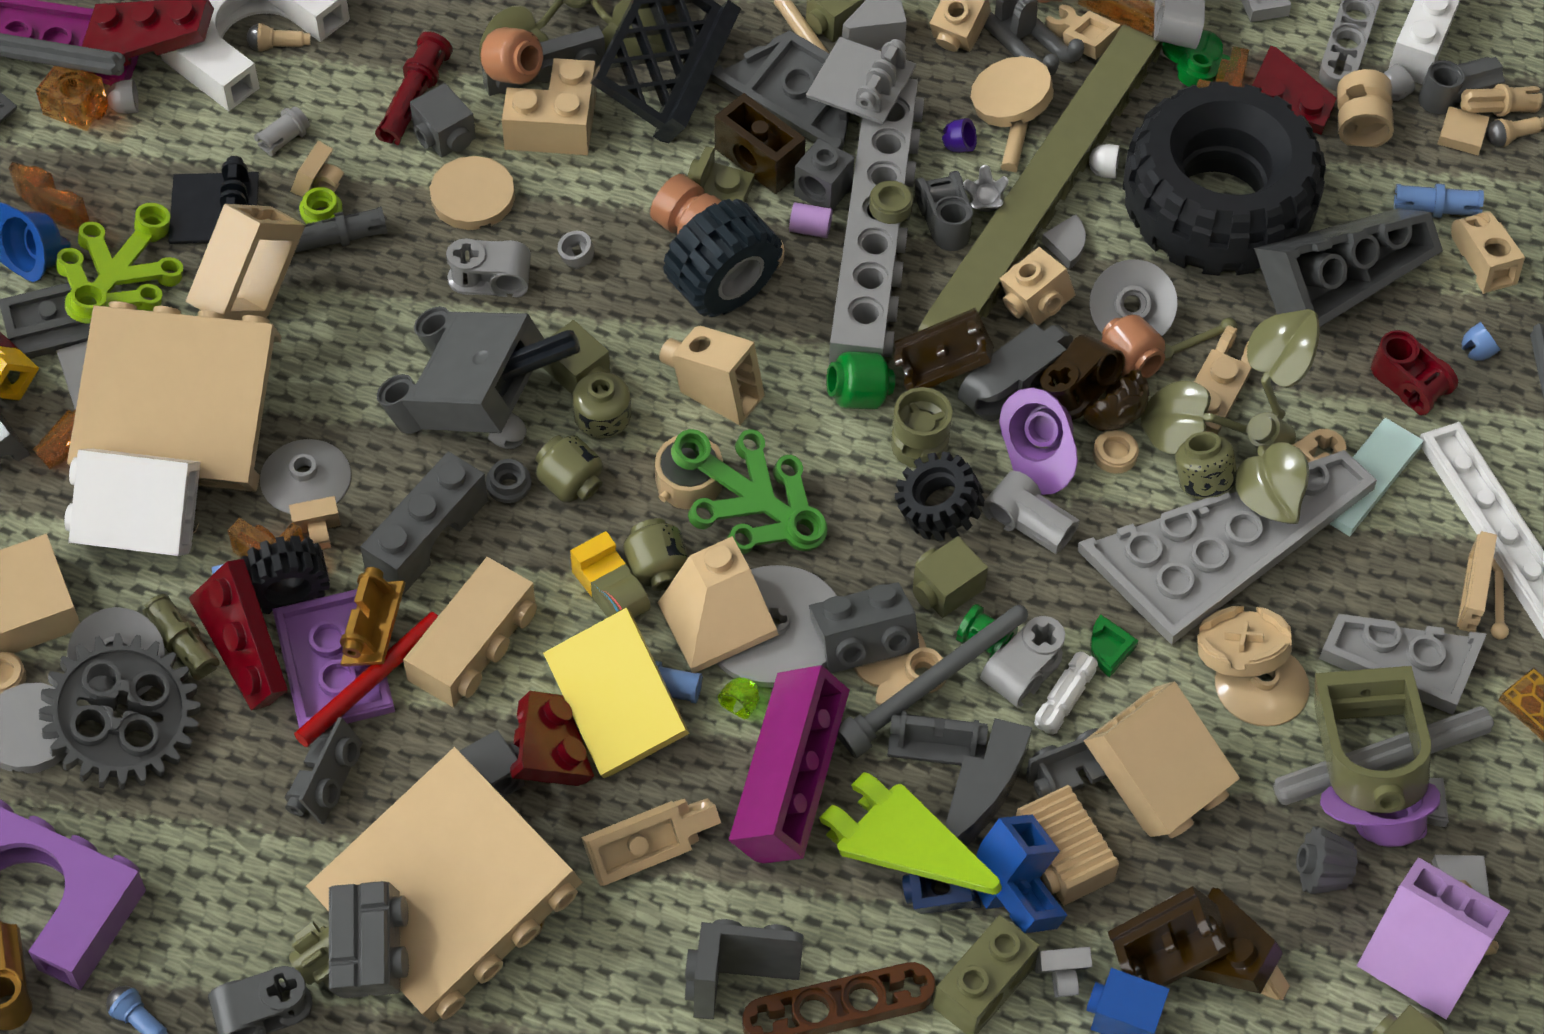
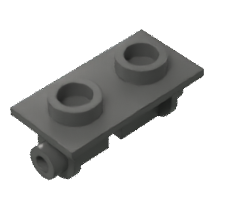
(936, 739)
(331, 761)
(1060, 766)

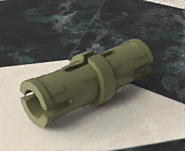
(180, 636)

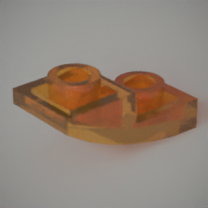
(39, 192)

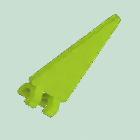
(905, 838)

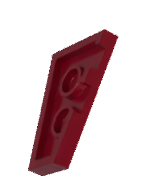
(148, 26)
(240, 634)

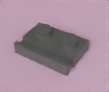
(39, 322)

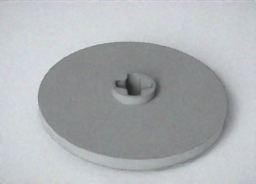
(787, 596)

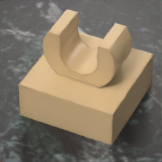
(317, 172)
(315, 518)

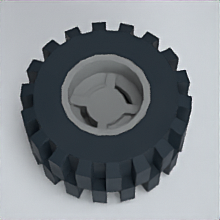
(722, 257)

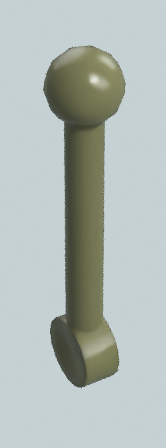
(1171, 350)

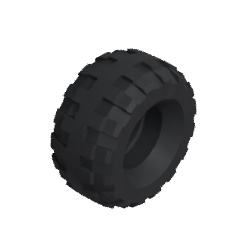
(1232, 134)

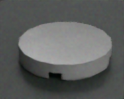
(21, 730)

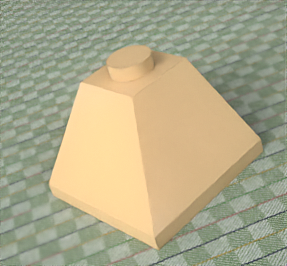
(716, 606)

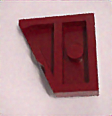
(1287, 80)
(549, 742)

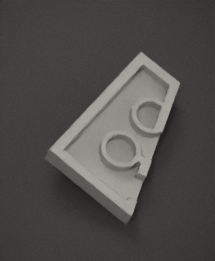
(1438, 659)

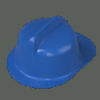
(29, 242)

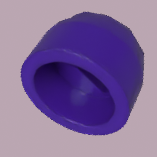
(960, 136)

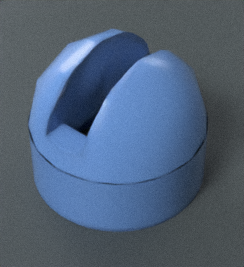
(1484, 343)

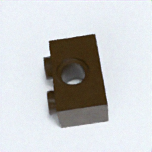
(758, 142)

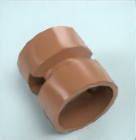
(679, 202)

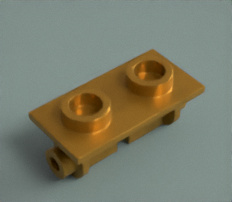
(372, 620)

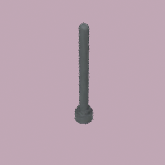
(859, 732)

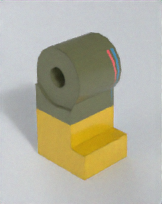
(608, 577)

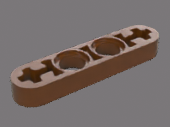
(836, 998)

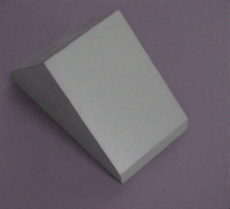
(876, 23)

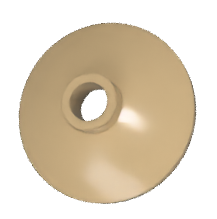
(1266, 701)

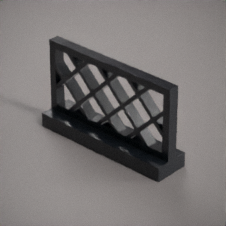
(690, 75)

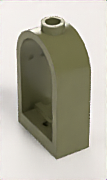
(1371, 695)

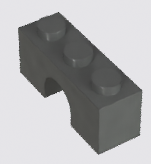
(443, 498)

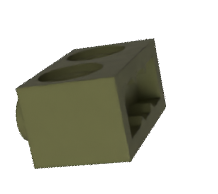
(986, 976)

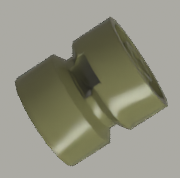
(920, 425)

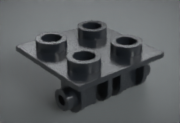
(201, 197)

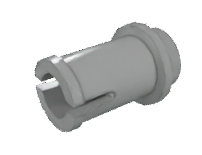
(283, 130)

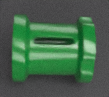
(974, 622)

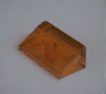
(1133, 13)

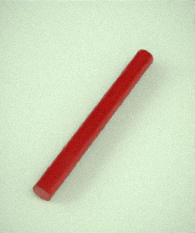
(362, 684)

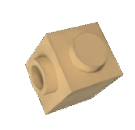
(959, 23)

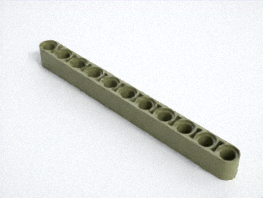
(1047, 176)

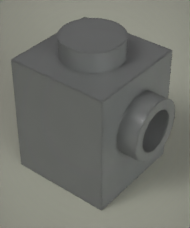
(442, 121)

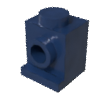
(922, 895)

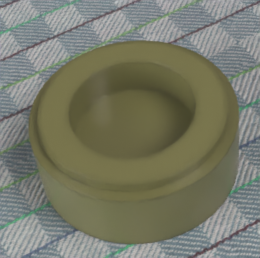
(891, 202)

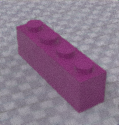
(789, 765)

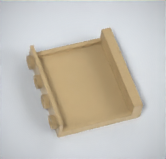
(176, 389)
(469, 876)

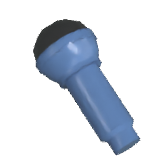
(126, 1005)

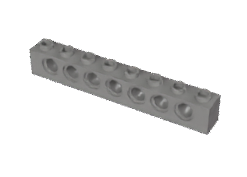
(870, 245)

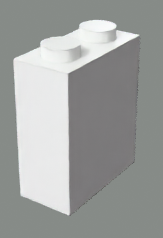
(132, 501)

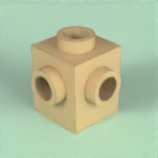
(1036, 287)

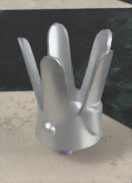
(985, 192)

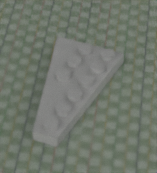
(1216, 547)

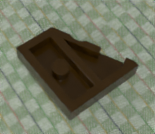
(1252, 954)

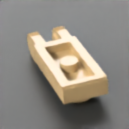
(1223, 377)

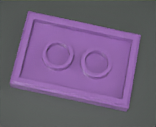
(313, 655)

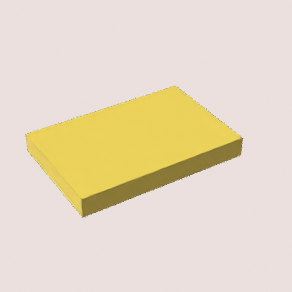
(616, 693)

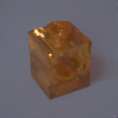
(72, 97)

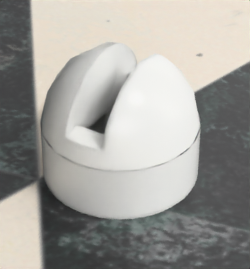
(1105, 160)

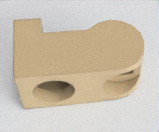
(1488, 251)

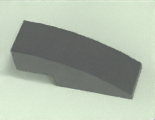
(987, 781)

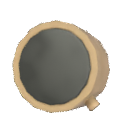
(683, 486)

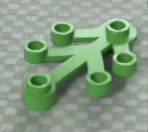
(754, 495)

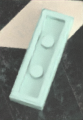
(1384, 457)

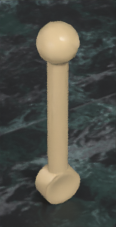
(1499, 629)

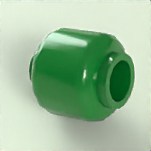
(860, 380)

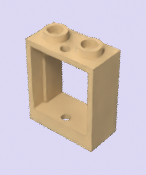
(245, 261)

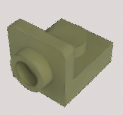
(720, 179)

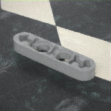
(1350, 29)

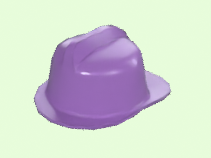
(1039, 419)
(1384, 829)

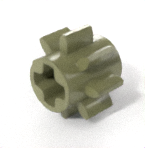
(312, 954)

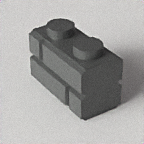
(366, 939)

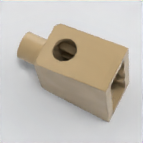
(716, 371)

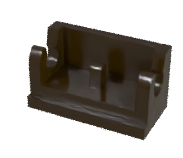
(944, 350)
(1171, 938)

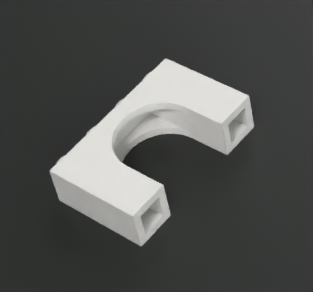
(226, 72)

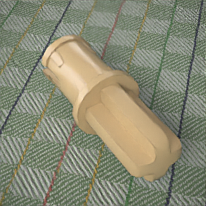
(1502, 100)

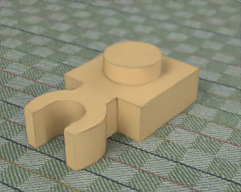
(1090, 28)

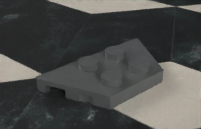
(779, 80)

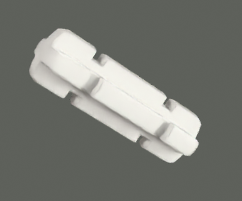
(1065, 693)

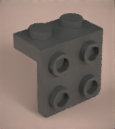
(740, 950)

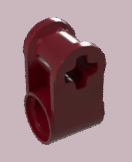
(1411, 371)

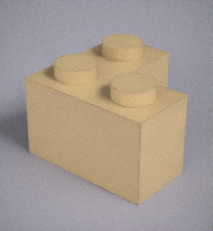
(553, 118)

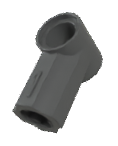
(1448, 80)

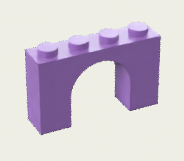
(95, 897)

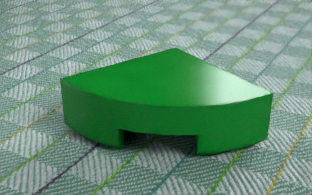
(1110, 645)

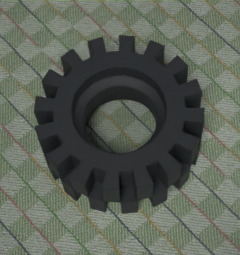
(931, 477)
(287, 572)

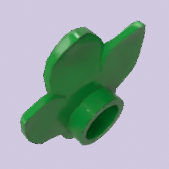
(1198, 62)

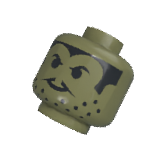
(601, 405)
(1206, 465)
(569, 468)
(655, 552)

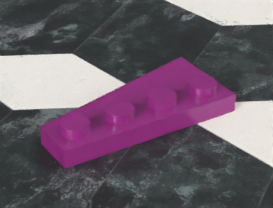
(52, 23)

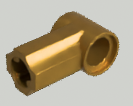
(13, 979)

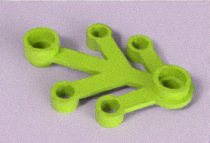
(150, 225)

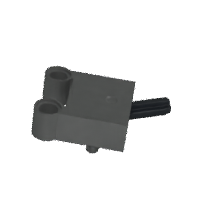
(473, 370)

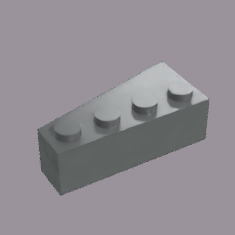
(1346, 261)

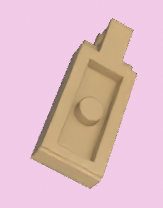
(648, 838)

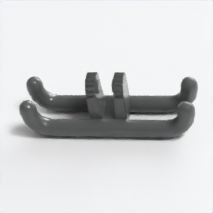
(1019, 18)

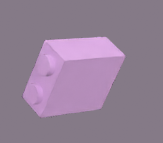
(1432, 938)

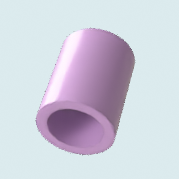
(810, 220)

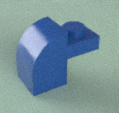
(1018, 855)

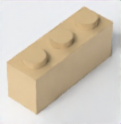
(471, 632)

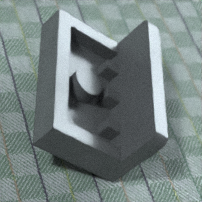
(865, 627)

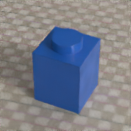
(1126, 1004)

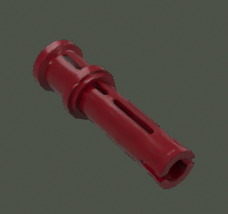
(419, 74)

